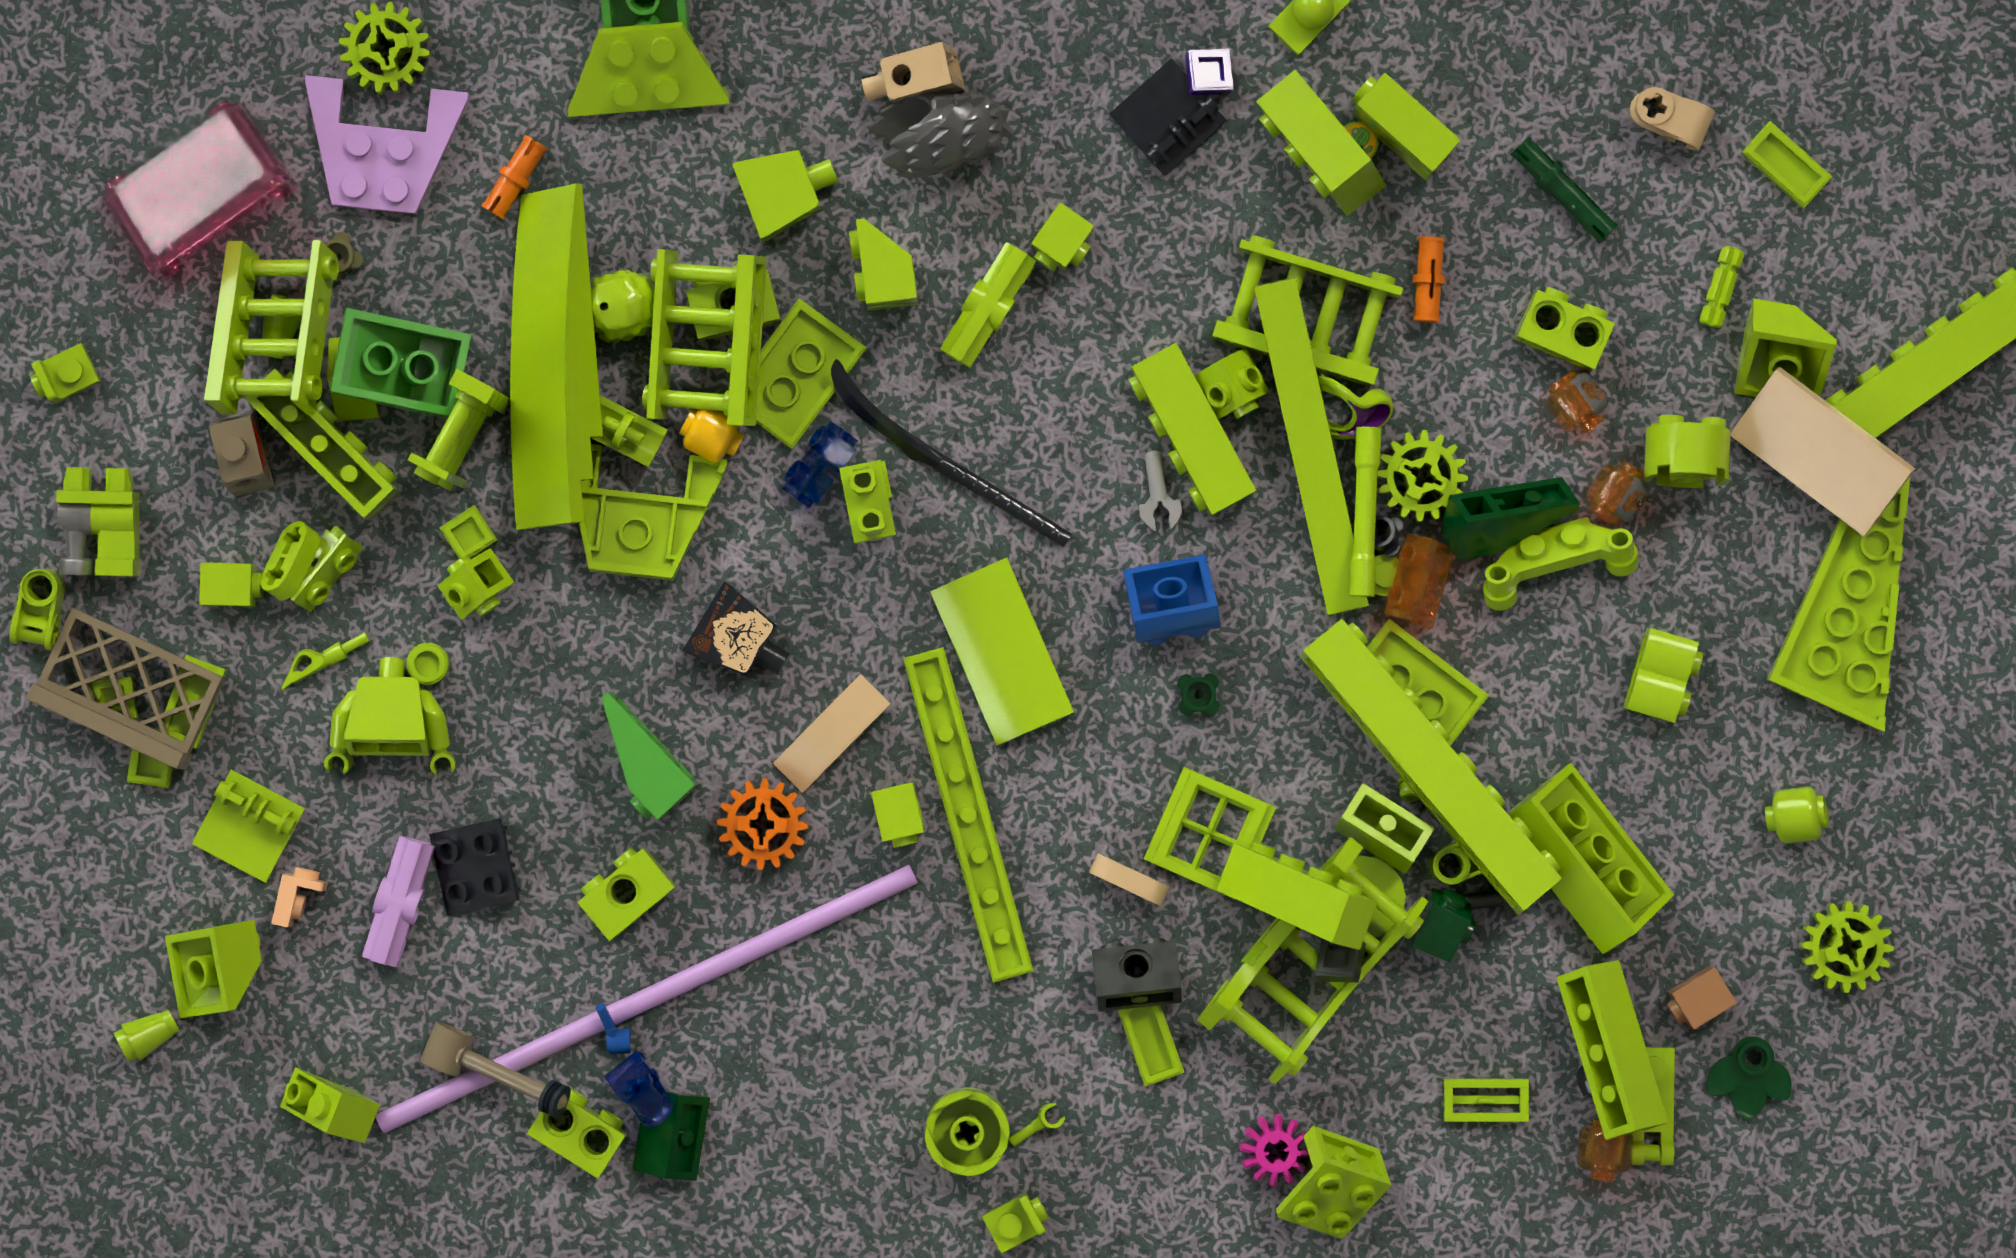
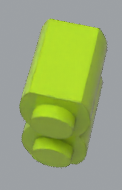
(1662, 675)

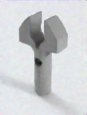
(1158, 493)

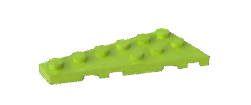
(1848, 620)

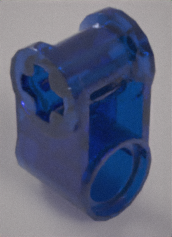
(640, 1089)

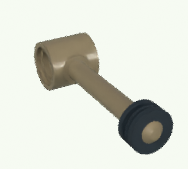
(451, 1050)

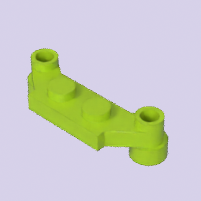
(1556, 550)

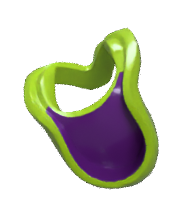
(1368, 411)

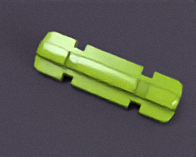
(1721, 286)

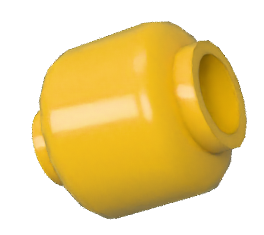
(709, 435)

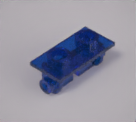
(808, 474)

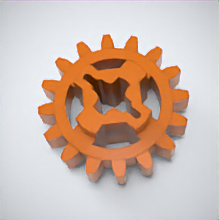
(781, 824)

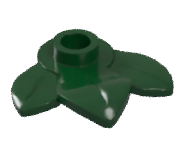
(1747, 1083)

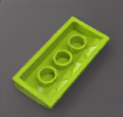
(1001, 651)

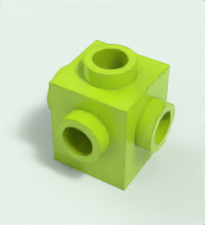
(1232, 385)
(475, 584)

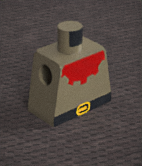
(242, 453)

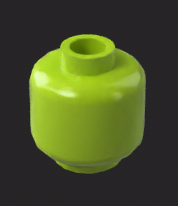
(1797, 815)

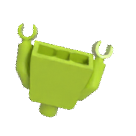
(388, 718)

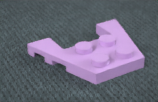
(376, 164)

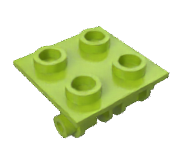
(248, 825)

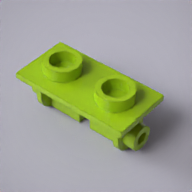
(336, 556)

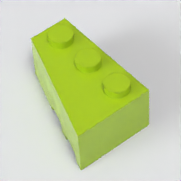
(1320, 143)

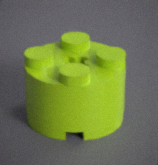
(1687, 452)
(957, 1153)

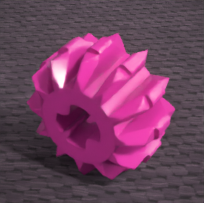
(1277, 1164)

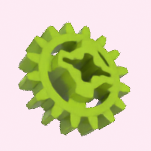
(403, 43)
(1429, 459)
(1866, 939)

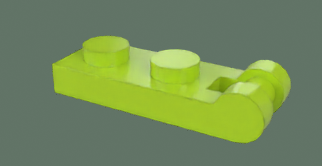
(1663, 1066)

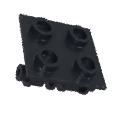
(1166, 119)
(474, 867)

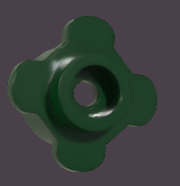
(1190, 703)

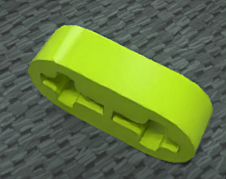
(290, 560)

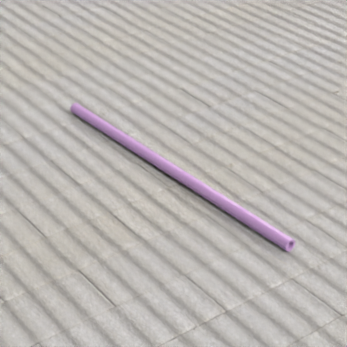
(653, 995)

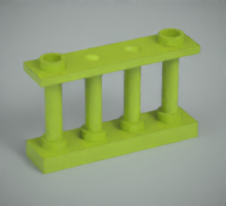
(233, 319)
(743, 319)
(1356, 365)
(473, 405)

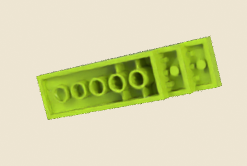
(552, 360)

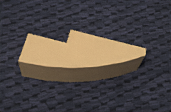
(832, 733)

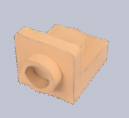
(290, 902)

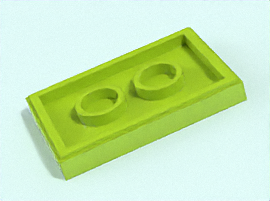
(797, 371)
(1440, 688)

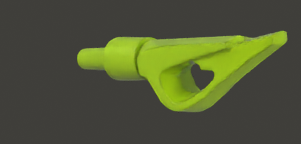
(329, 656)

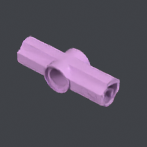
(398, 901)

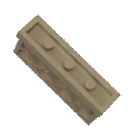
(111, 722)

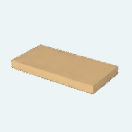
(1822, 451)

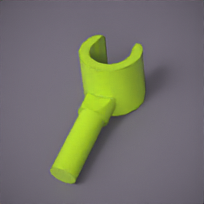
(1036, 1125)

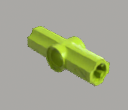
(988, 305)

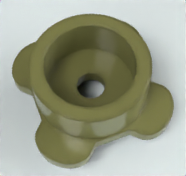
(350, 258)

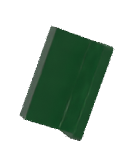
(676, 1144)

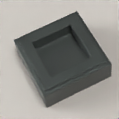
(1339, 963)

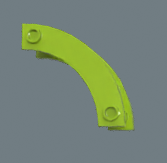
(1281, 934)

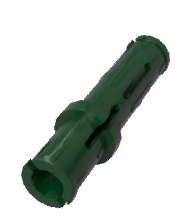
(1563, 189)

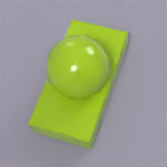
(1305, 21)

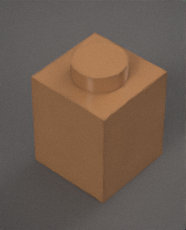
(1700, 998)

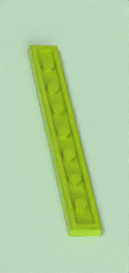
(1309, 440)
(968, 814)

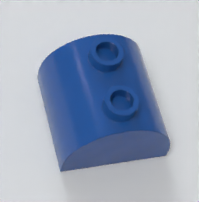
(1171, 599)

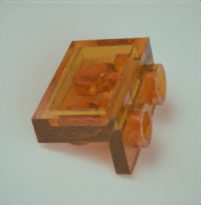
(1419, 580)

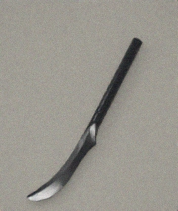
(922, 452)

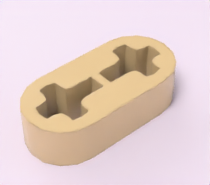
(1129, 879)

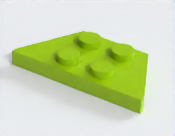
(645, 72)

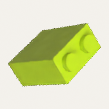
(1403, 124)

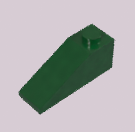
(1498, 517)

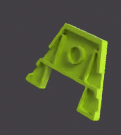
(645, 531)

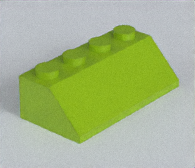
(1602, 871)

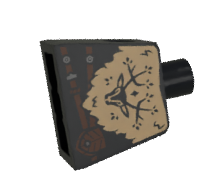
(736, 635)

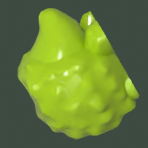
(622, 305)

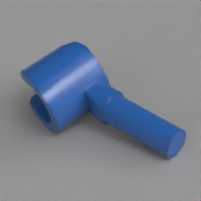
(616, 1039)

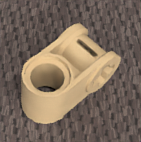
(1678, 119)

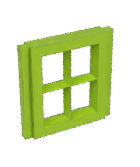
(1176, 817)

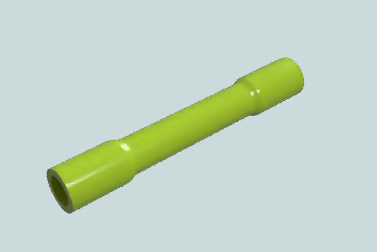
(1363, 559)

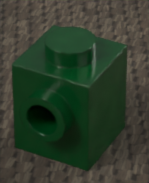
(1444, 925)

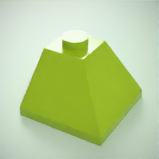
(1782, 338)
(213, 966)

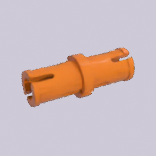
(514, 177)
(1428, 279)

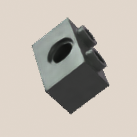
(1119, 991)

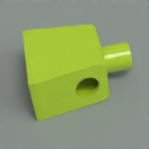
(782, 189)

